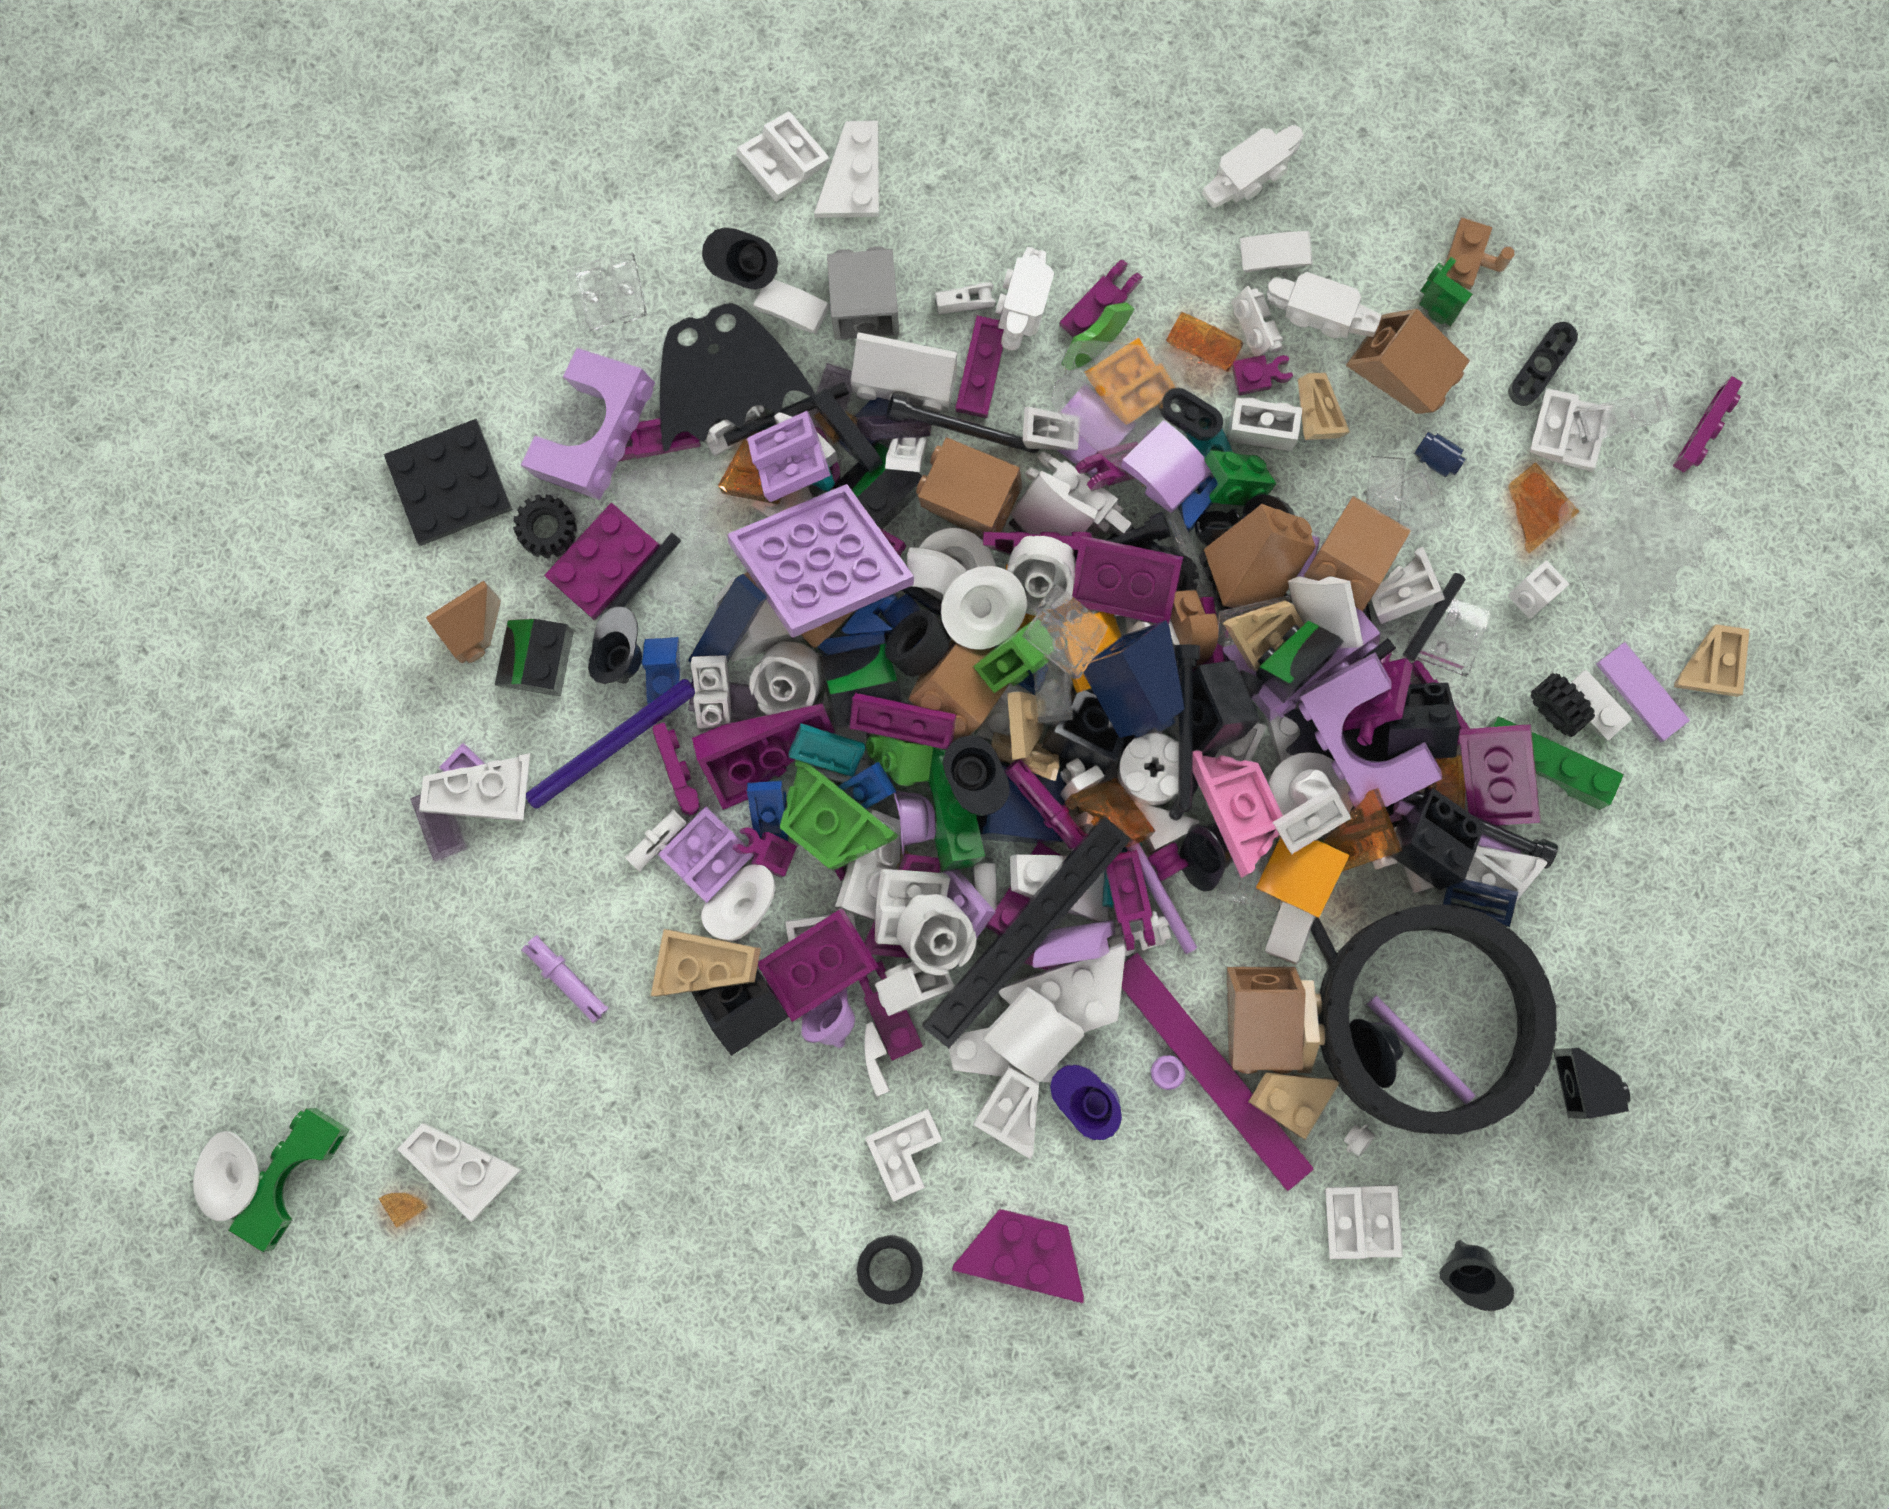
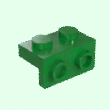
(1443, 295)
(1238, 477)

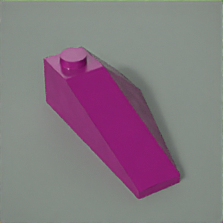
(752, 750)

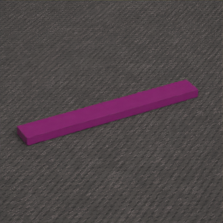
(1213, 1073)

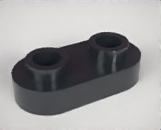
(1191, 412)

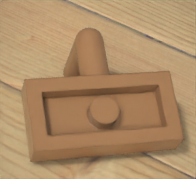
(1469, 249)

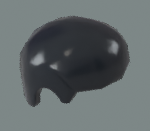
(1214, 524)

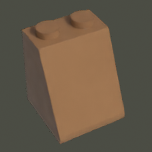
(1410, 361)
(970, 488)
(1359, 550)
(1259, 556)
(957, 689)
(1265, 1019)

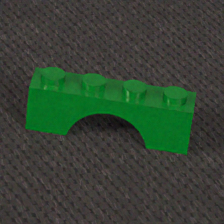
(1571, 771)
(957, 830)
(266, 1217)

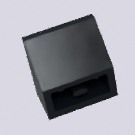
(1426, 718)
(1438, 840)

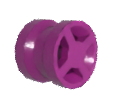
(1167, 861)

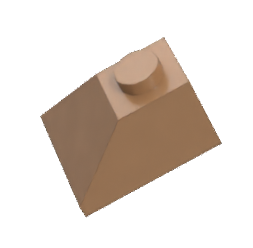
(467, 622)

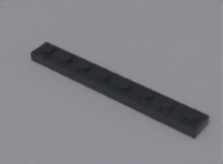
(1026, 931)

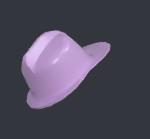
(916, 818)
(829, 1021)

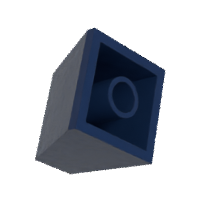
(1138, 681)
(1020, 819)

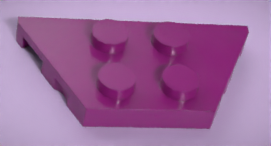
(1024, 1255)

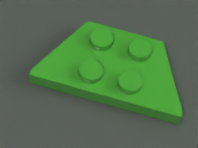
(830, 820)

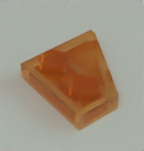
(1537, 505)
(1367, 834)

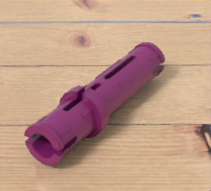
(1050, 809)

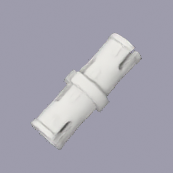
(656, 839)

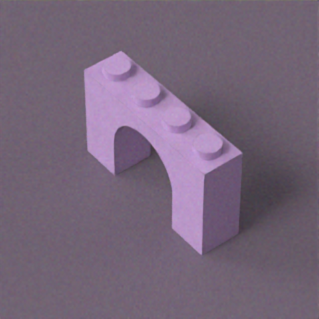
(590, 465)
(1344, 657)
(1328, 707)

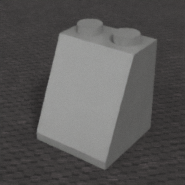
(863, 293)

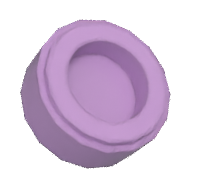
(1167, 1072)

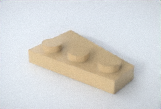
(701, 963)

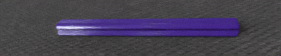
(610, 743)

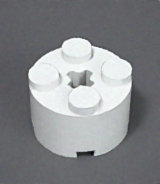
(1039, 565)
(787, 678)
(1137, 781)
(936, 934)

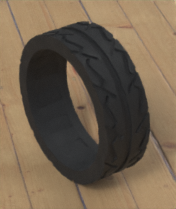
(1531, 997)

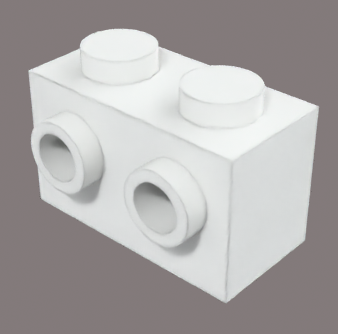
(1264, 424)
(910, 987)

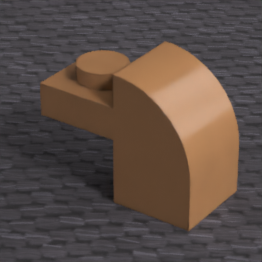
(1193, 625)

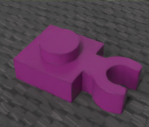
(1256, 375)
(768, 851)

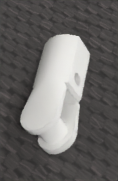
(958, 299)
(985, 882)

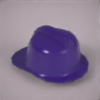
(1087, 1101)

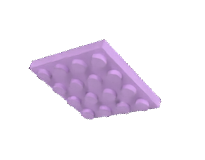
(820, 560)

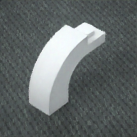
(933, 569)

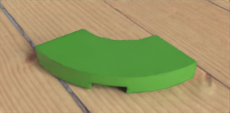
(1104, 329)

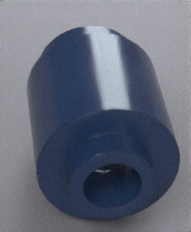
(1440, 454)

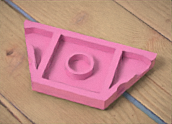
(1240, 806)

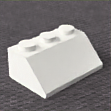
(903, 368)

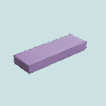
(1642, 692)

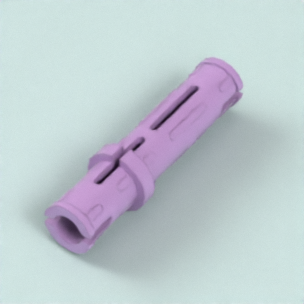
(555, 969)

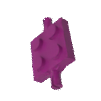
(1385, 706)

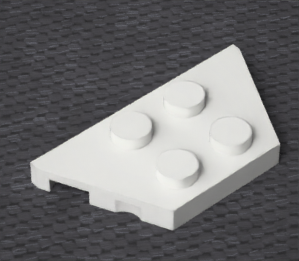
(1080, 990)

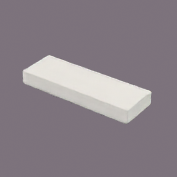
(906, 453)

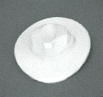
(961, 546)
(983, 607)
(1303, 778)
(739, 903)
(225, 1177)

